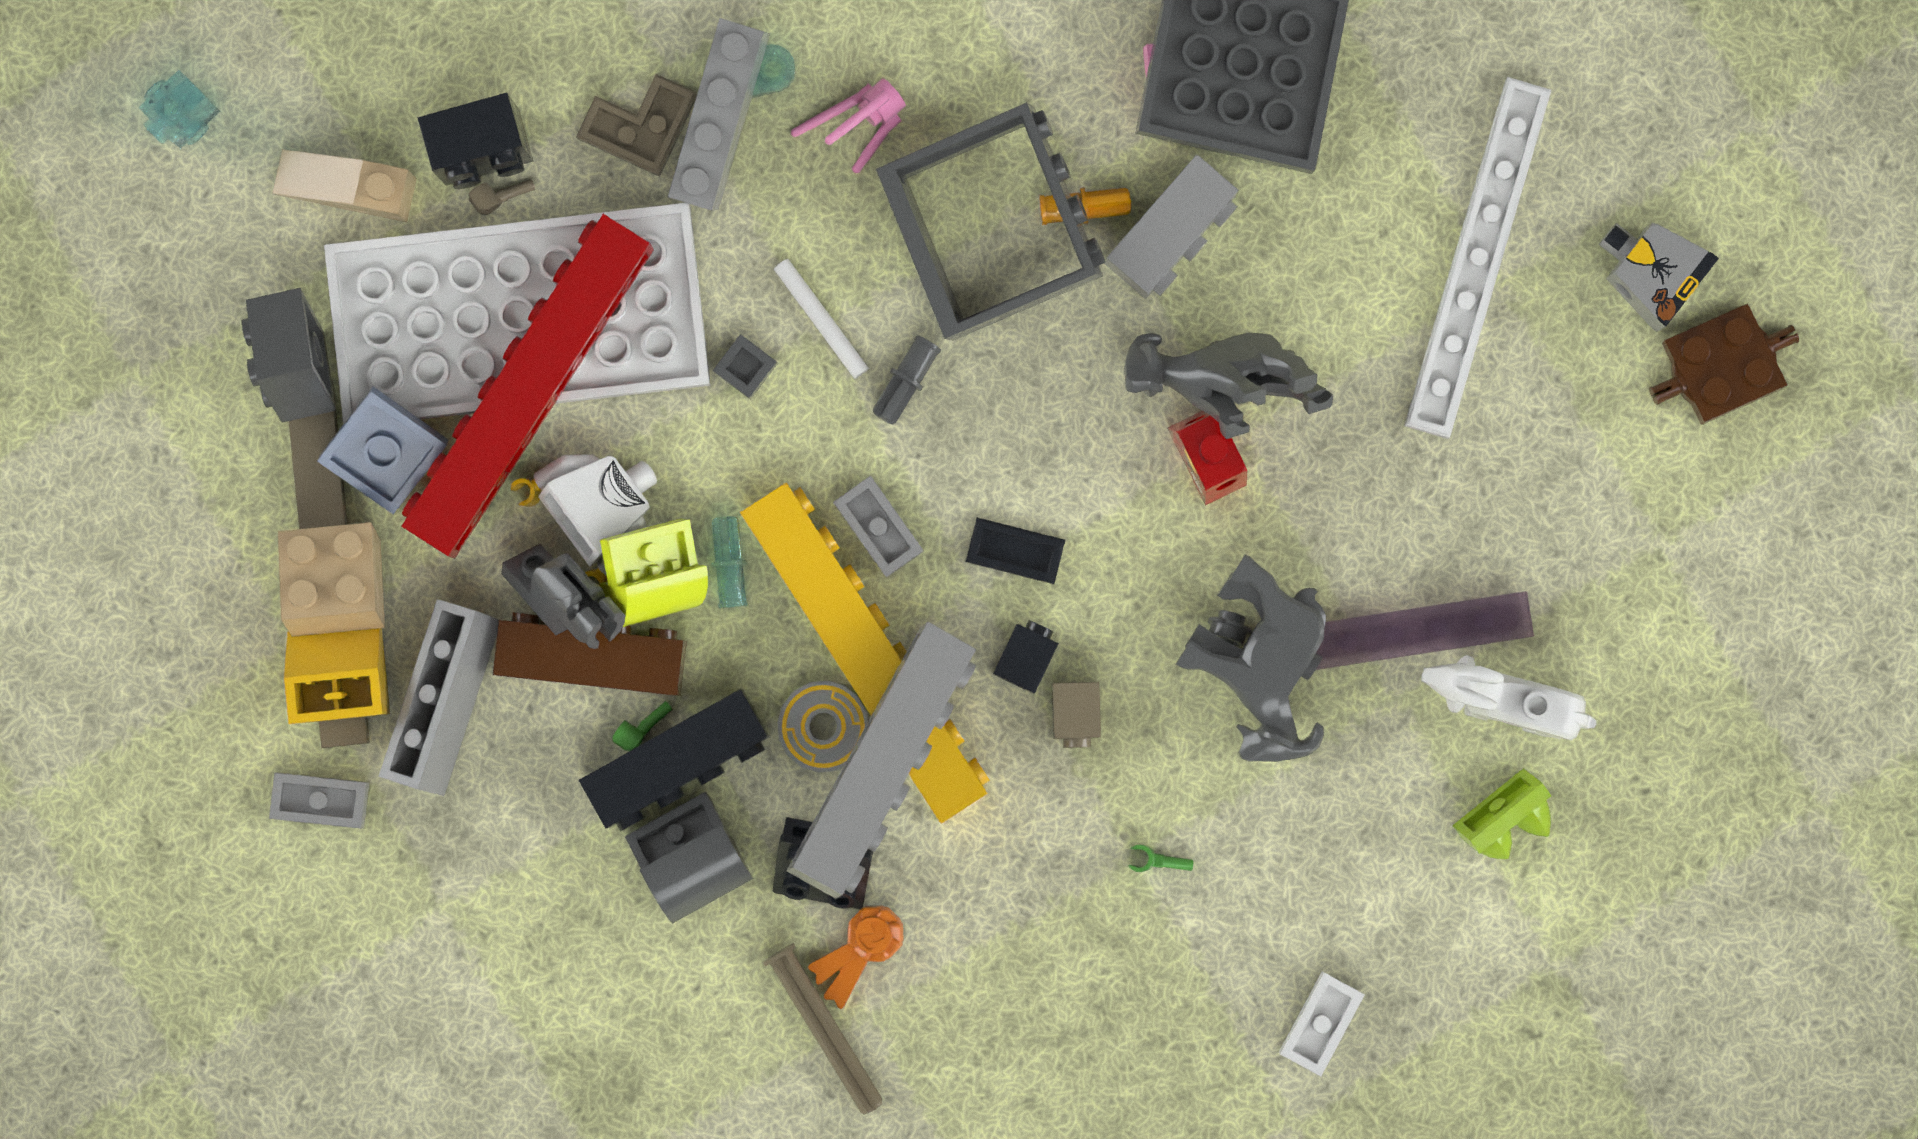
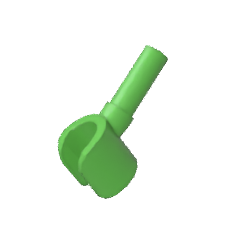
(630, 737)
(1161, 861)

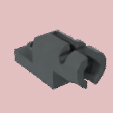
(563, 595)

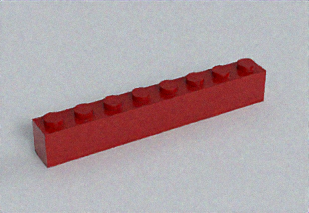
(527, 386)

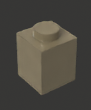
(1076, 713)

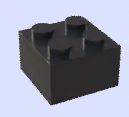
(476, 141)

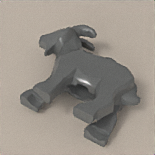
(1226, 374)
(1268, 664)

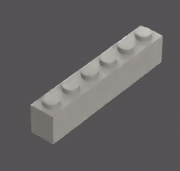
(882, 760)

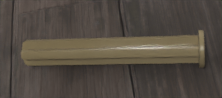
(824, 1029)

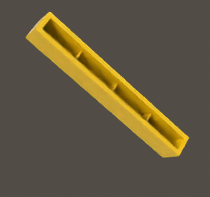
(856, 635)

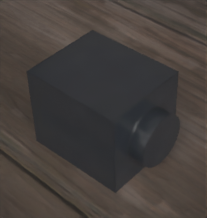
(1026, 656)

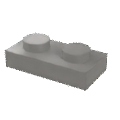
(878, 526)
(319, 800)

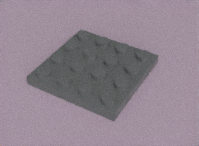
(1244, 77)

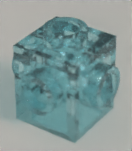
(177, 110)

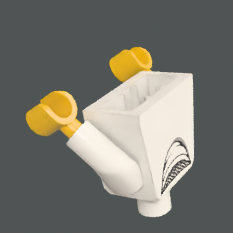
(591, 500)

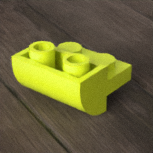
(653, 571)

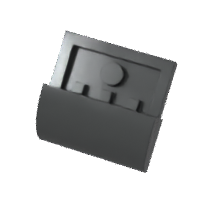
(688, 858)

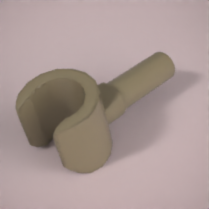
(487, 201)

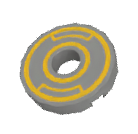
(796, 719)

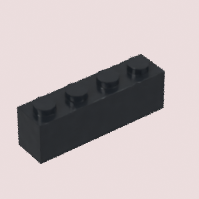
(674, 759)

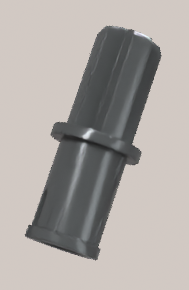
(906, 380)

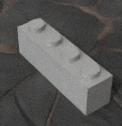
(718, 115)
(440, 698)

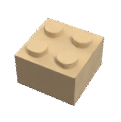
(331, 579)

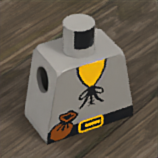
(1656, 270)

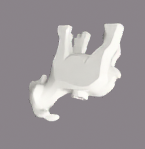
(1509, 699)

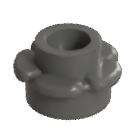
(1229, 627)

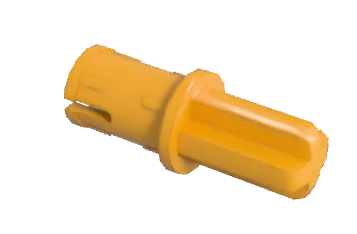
(1096, 204)

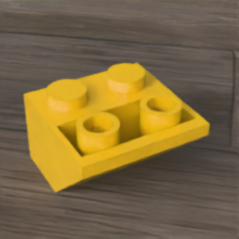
(335, 676)

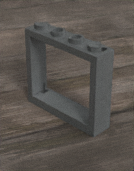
(921, 247)

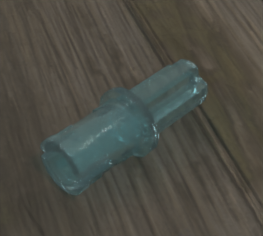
(729, 562)

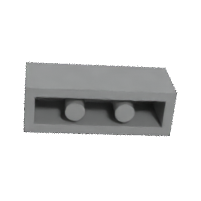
(1173, 228)

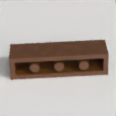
(624, 663)

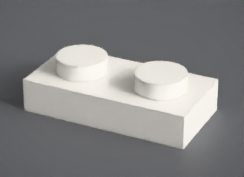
(1321, 1023)

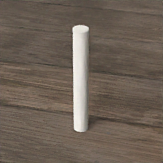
(821, 318)

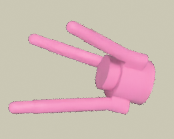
(876, 105)

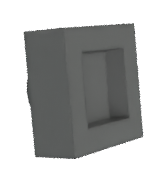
(745, 366)

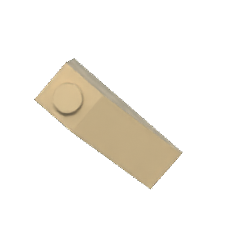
(346, 184)

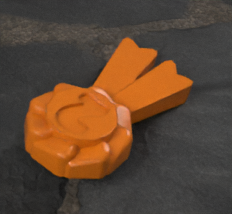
(872, 937)

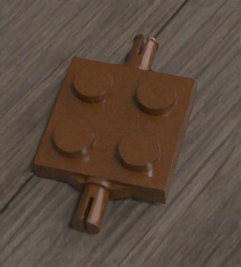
(1724, 364)

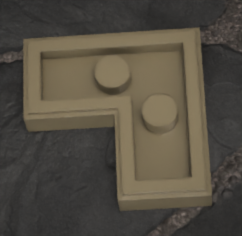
(645, 137)

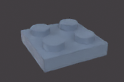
(382, 450)

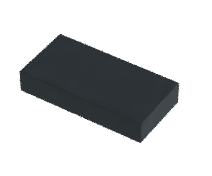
(1015, 551)

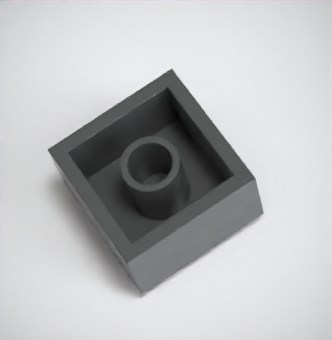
(288, 355)

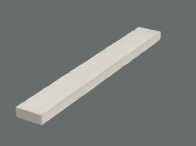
(1477, 258)

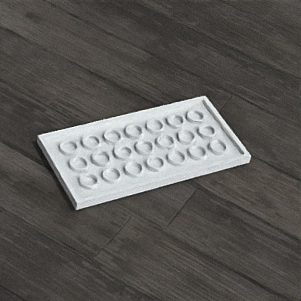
(440, 308)

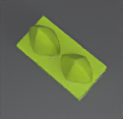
(1516, 802)

